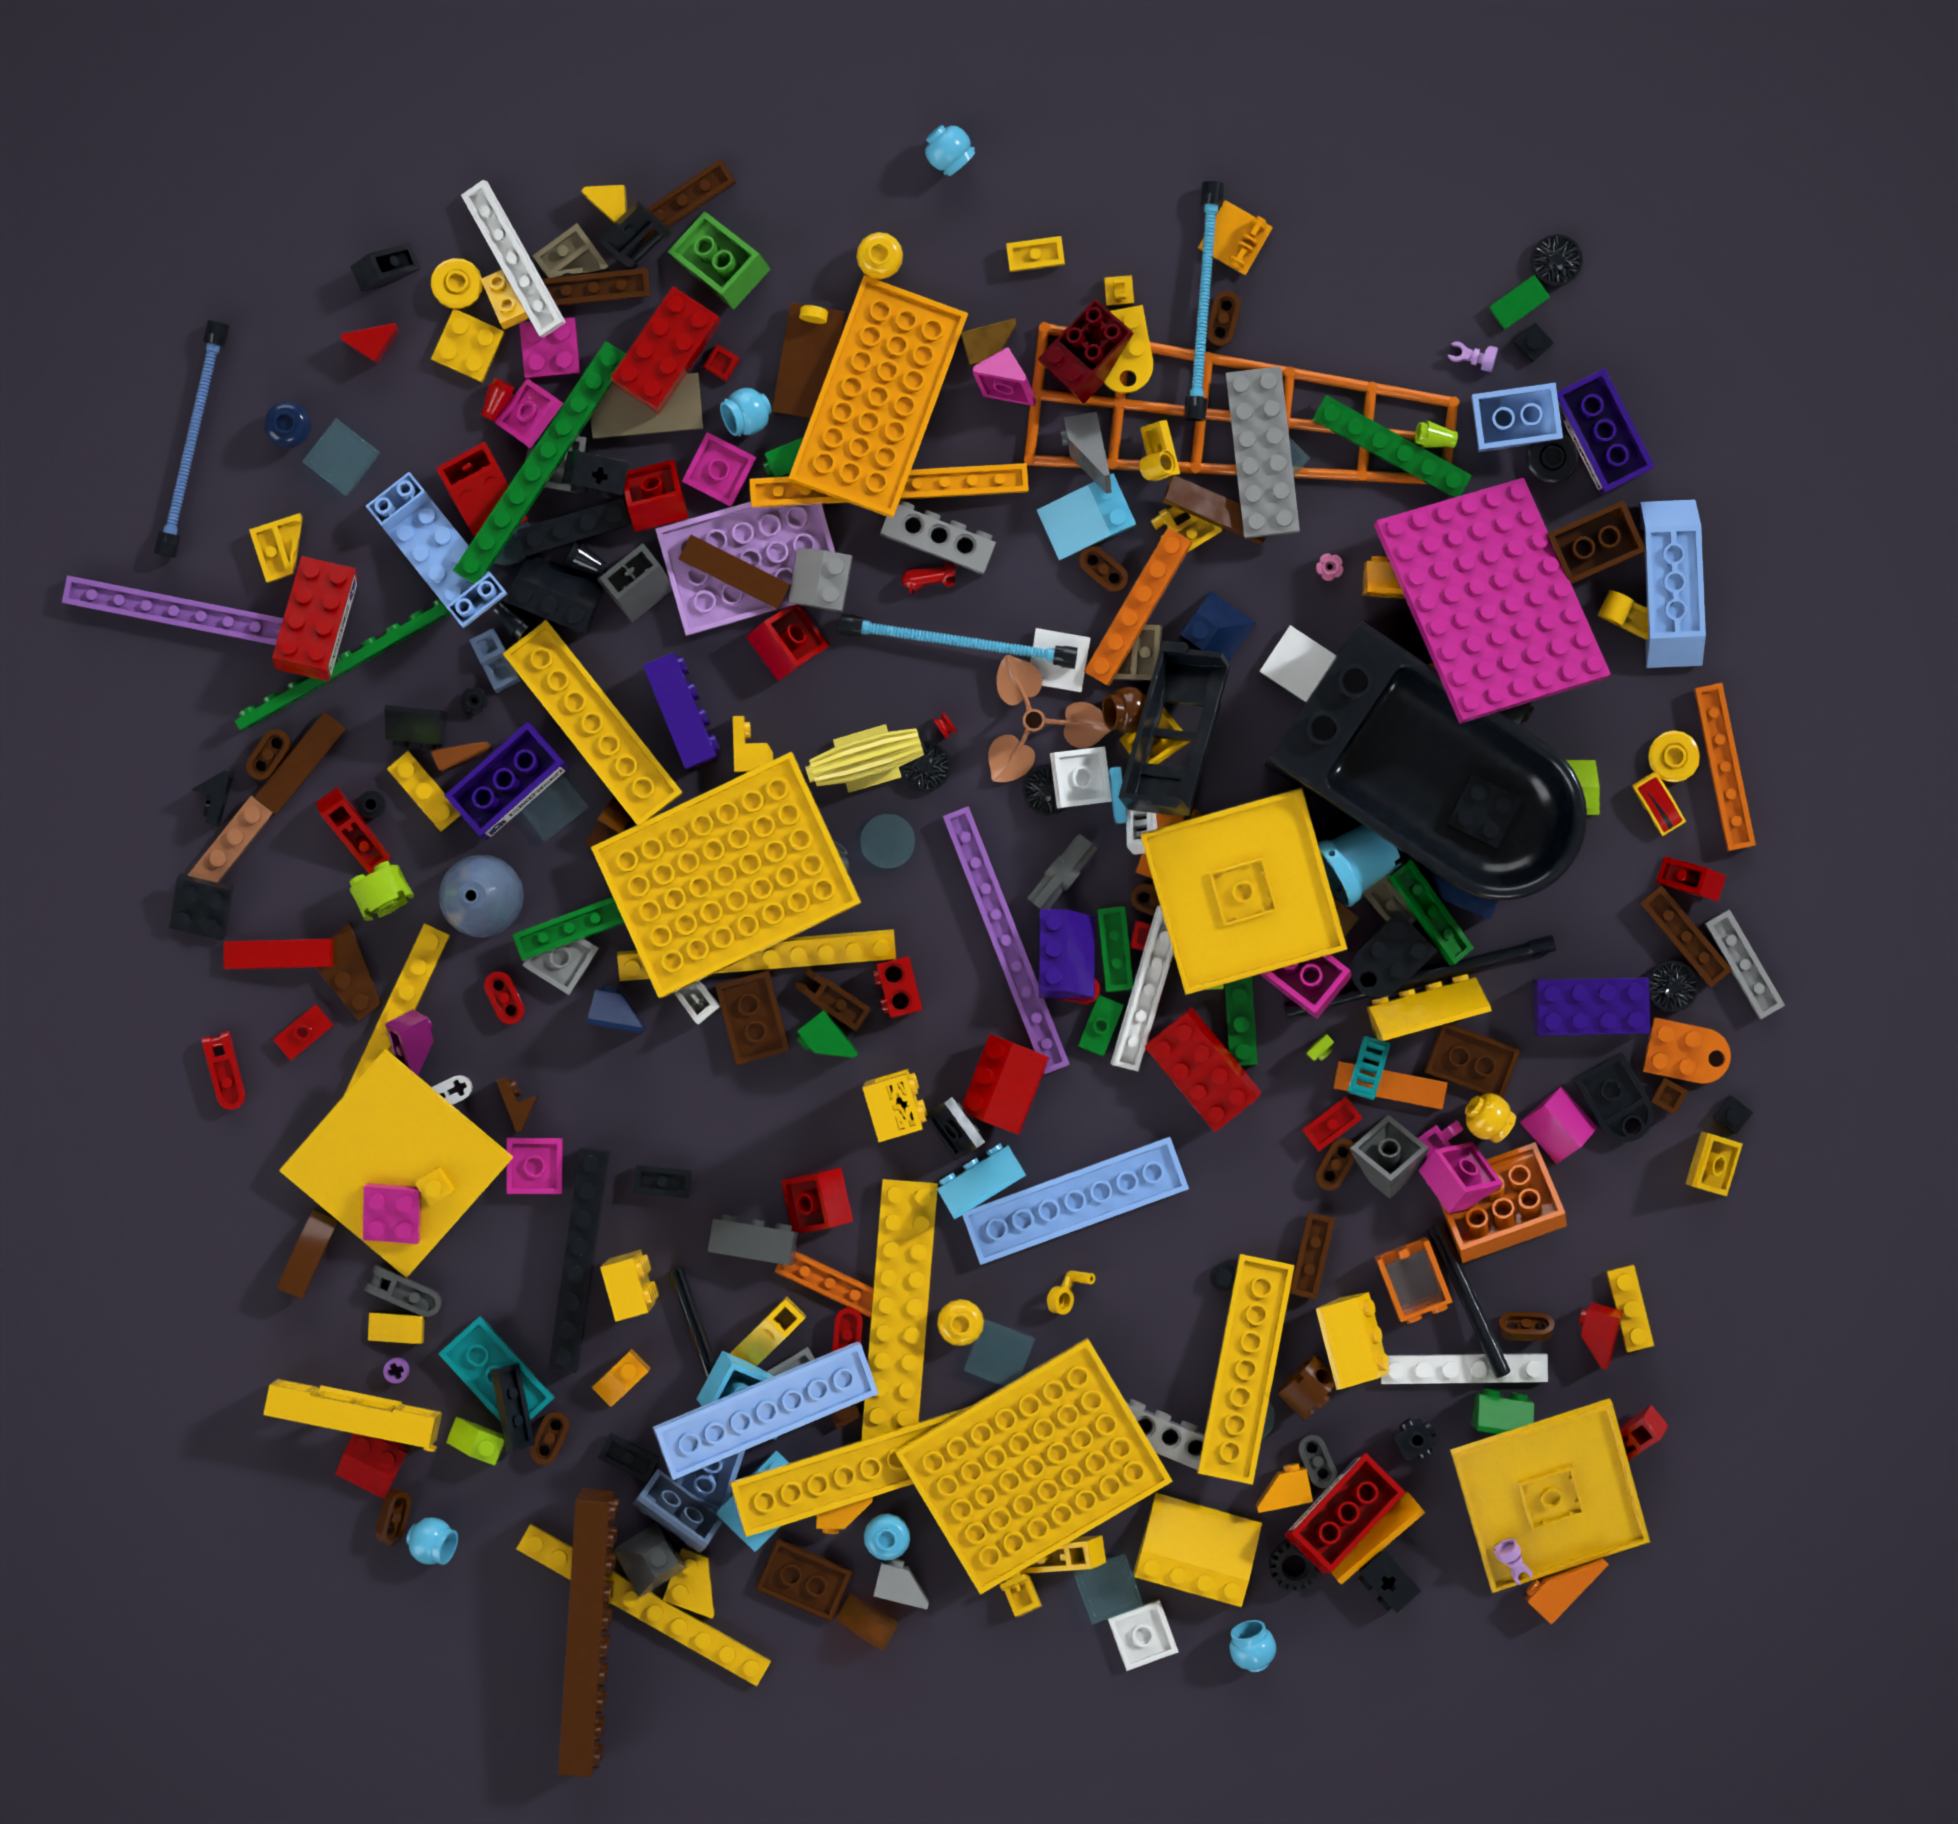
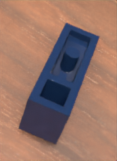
(1453, 895)

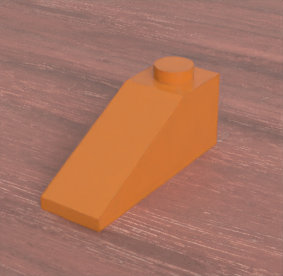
(1559, 1590)

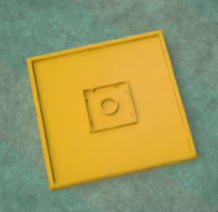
(1243, 891)
(394, 1133)
(1553, 1489)

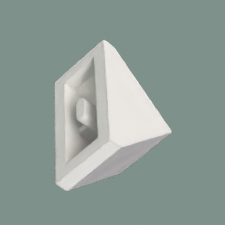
(697, 1001)

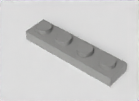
(1744, 964)

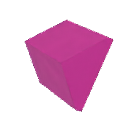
(1003, 379)
(1559, 1125)

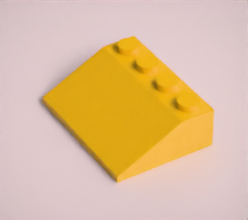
(1427, 1008)
(1198, 1549)

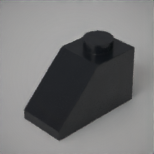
(384, 267)

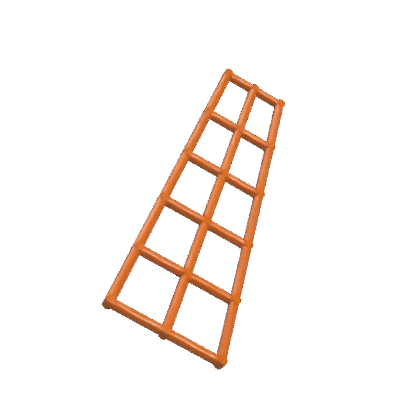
(1196, 466)

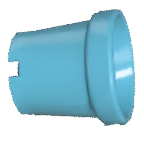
(1356, 862)

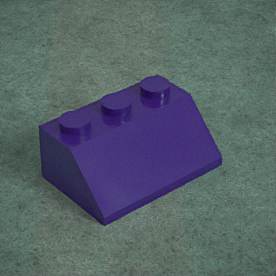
(1066, 954)

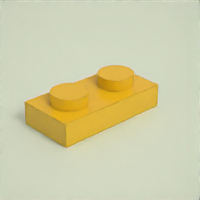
(1035, 254)

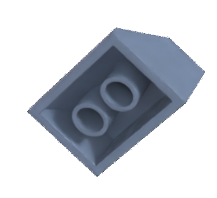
(678, 1511)

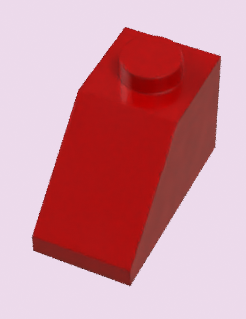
(1691, 878)
(1600, 1331)

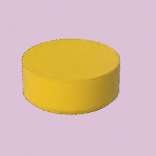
(813, 314)

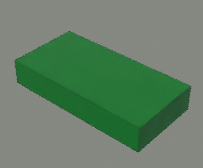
(1519, 302)

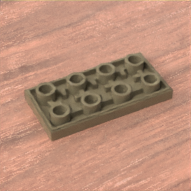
(624, 416)

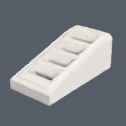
(1134, 840)

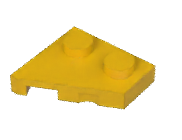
(278, 546)
(692, 1586)

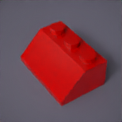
(1004, 1084)

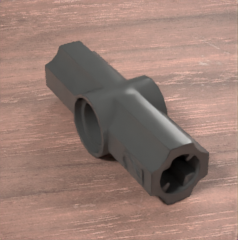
(1062, 872)

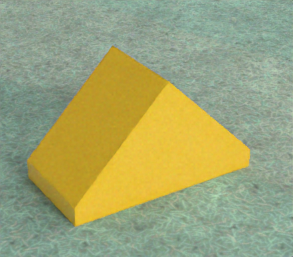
(608, 199)

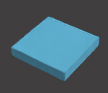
(1119, 808)

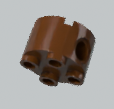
(1308, 1387)

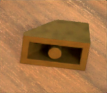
(987, 340)

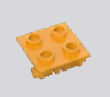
(1238, 237)

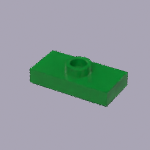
(1100, 1025)

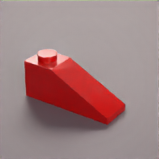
(352, 829)
(1642, 1431)

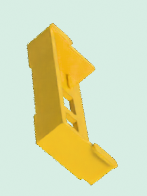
(396, 1423)

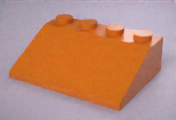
(1513, 1213)

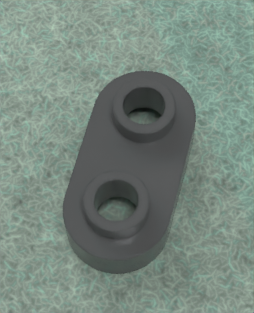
(1316, 1460)

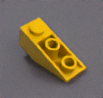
(769, 1332)

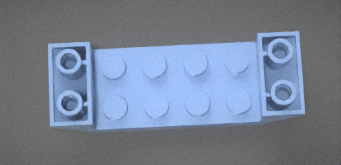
(433, 548)
(1673, 583)

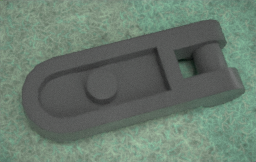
(404, 1292)

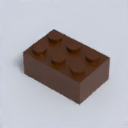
(1596, 542)

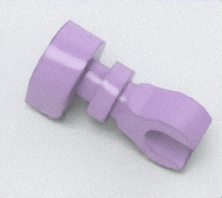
(1486, 359)
(1509, 1553)

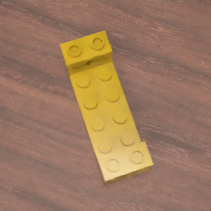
(883, 1108)

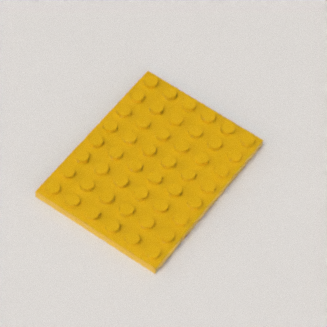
(726, 875)
(1033, 1466)

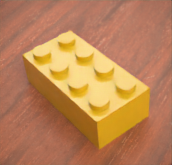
(629, 1285)

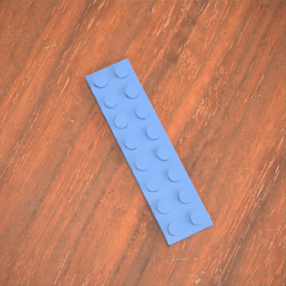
(1075, 1200)
(765, 1410)

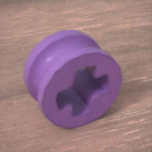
(393, 1378)

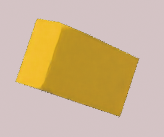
(396, 1328)

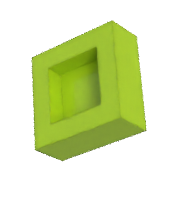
(1320, 1048)

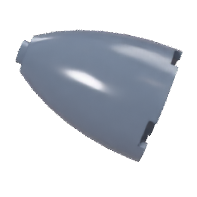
(497, 895)

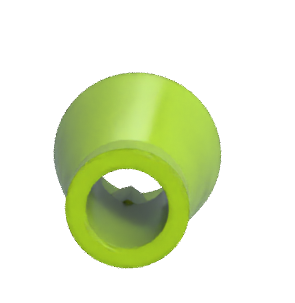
(1434, 435)

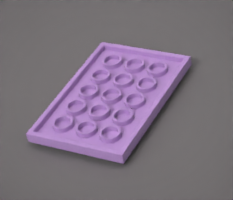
(756, 535)

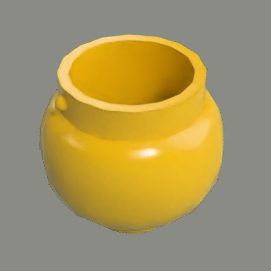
(879, 255)
(1489, 1117)
(960, 1322)

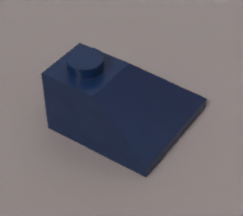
(1217, 627)
(614, 1011)

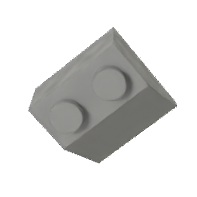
(820, 579)

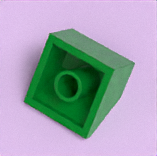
(825, 1037)
(1501, 1413)

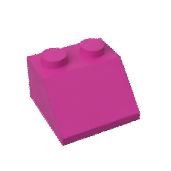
(1459, 1176)

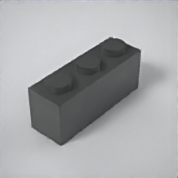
(753, 1240)

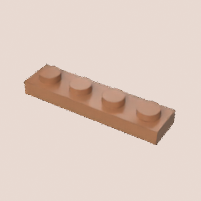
(232, 841)

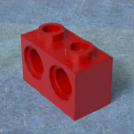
(905, 985)

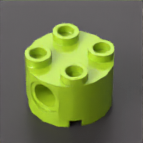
(380, 891)

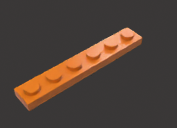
(1138, 606)
(1724, 766)

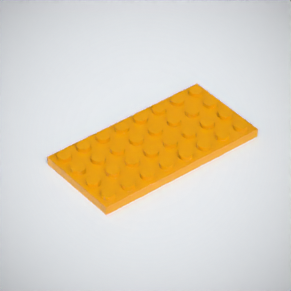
(878, 396)

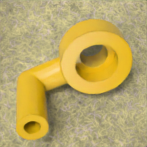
(1061, 1298)

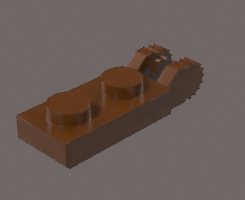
(835, 1001)

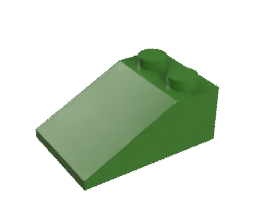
(719, 260)

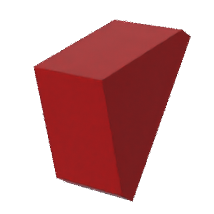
(372, 341)

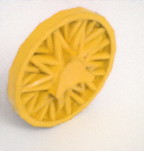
(456, 283)
(1674, 756)

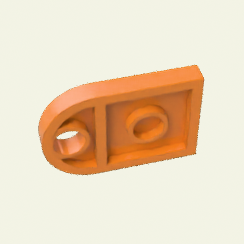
(1684, 1051)

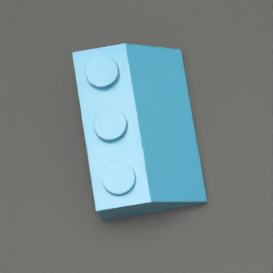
(980, 1180)

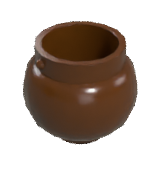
(1123, 709)

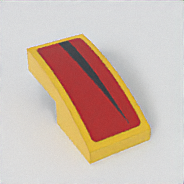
(1658, 803)

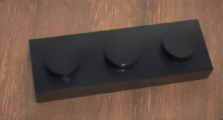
(512, 1407)

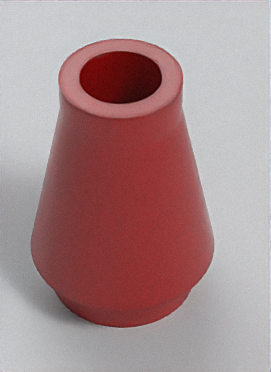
(497, 397)

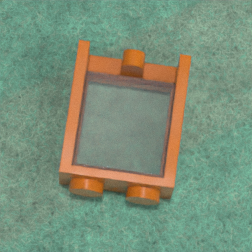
(1413, 1280)

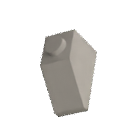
(899, 1584)

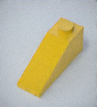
(1079, 1554)

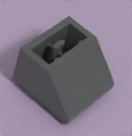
(636, 583)

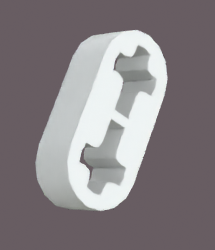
(449, 1084)

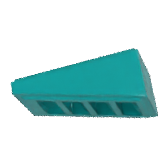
(1375, 1046)

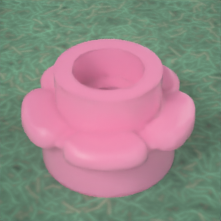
(1327, 574)

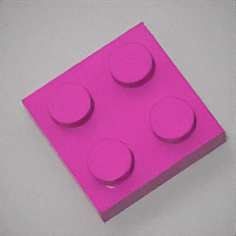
(551, 355)
(528, 413)
(719, 469)
(535, 1166)
(391, 1213)

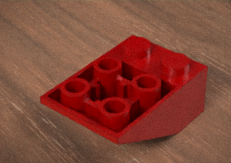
(475, 484)

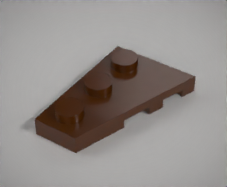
(350, 975)

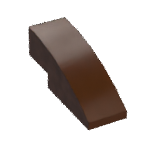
(308, 1254)

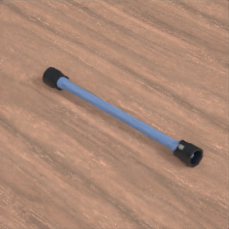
(215, 337)

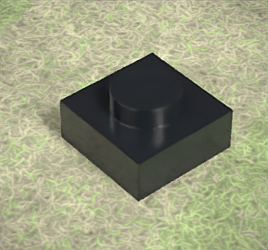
(1533, 342)
(1733, 1114)

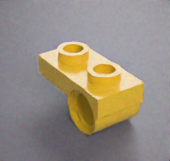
(504, 300)
(1160, 452)
(1625, 614)

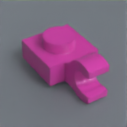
(1436, 1139)

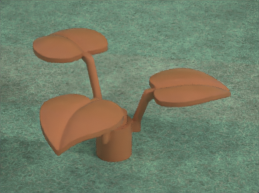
(1017, 682)

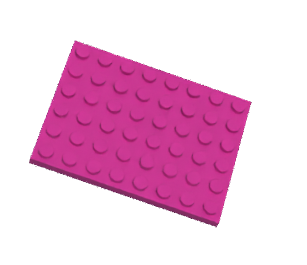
(1491, 600)

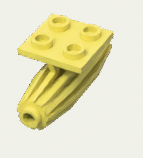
(865, 758)

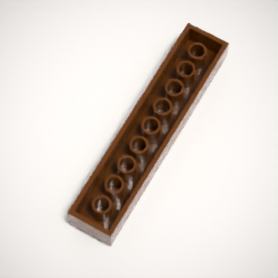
(586, 1632)

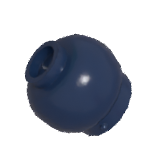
(287, 424)

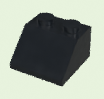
(415, 726)

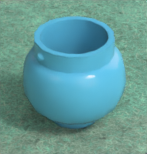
(948, 149)
(745, 412)
(887, 1536)
(432, 1541)
(1252, 1645)

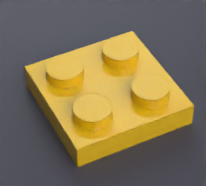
(468, 345)

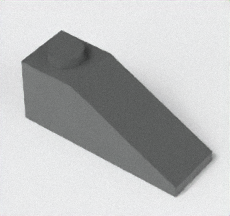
(1086, 447)

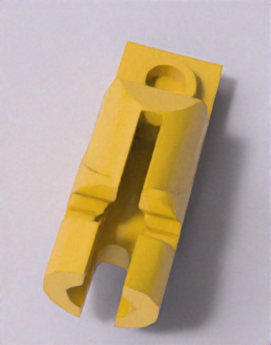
(749, 755)

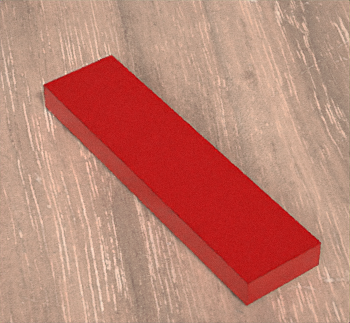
(278, 954)

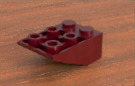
(1087, 350)

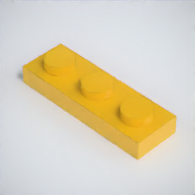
(424, 791)
(1628, 1298)

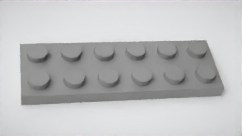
(1262, 452)

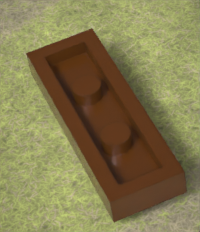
(1312, 1255)

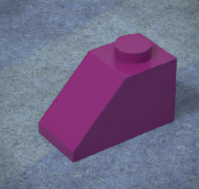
(410, 1039)

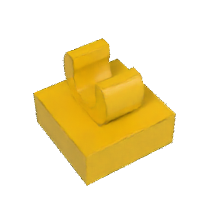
(1119, 290)

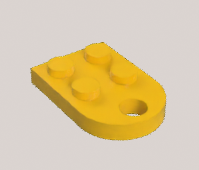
(1136, 355)

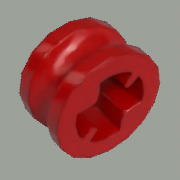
(945, 725)

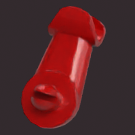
(919, 577)

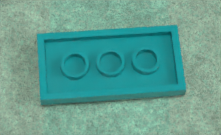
(482, 1349)

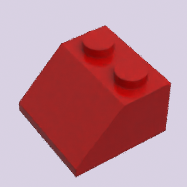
(654, 496)
(787, 641)
(817, 1200)
(372, 1463)

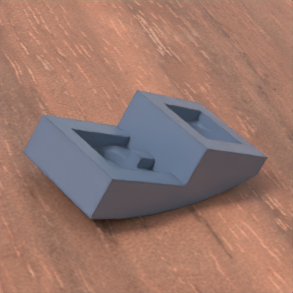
(490, 654)

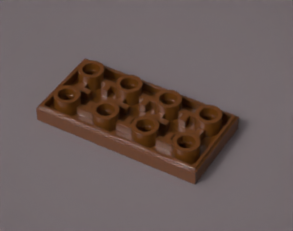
(805, 361)

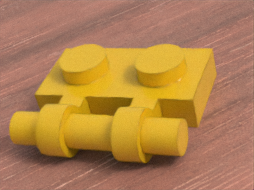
(1193, 528)

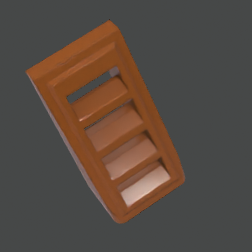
(454, 756)

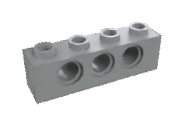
(976, 560)
(1161, 1422)

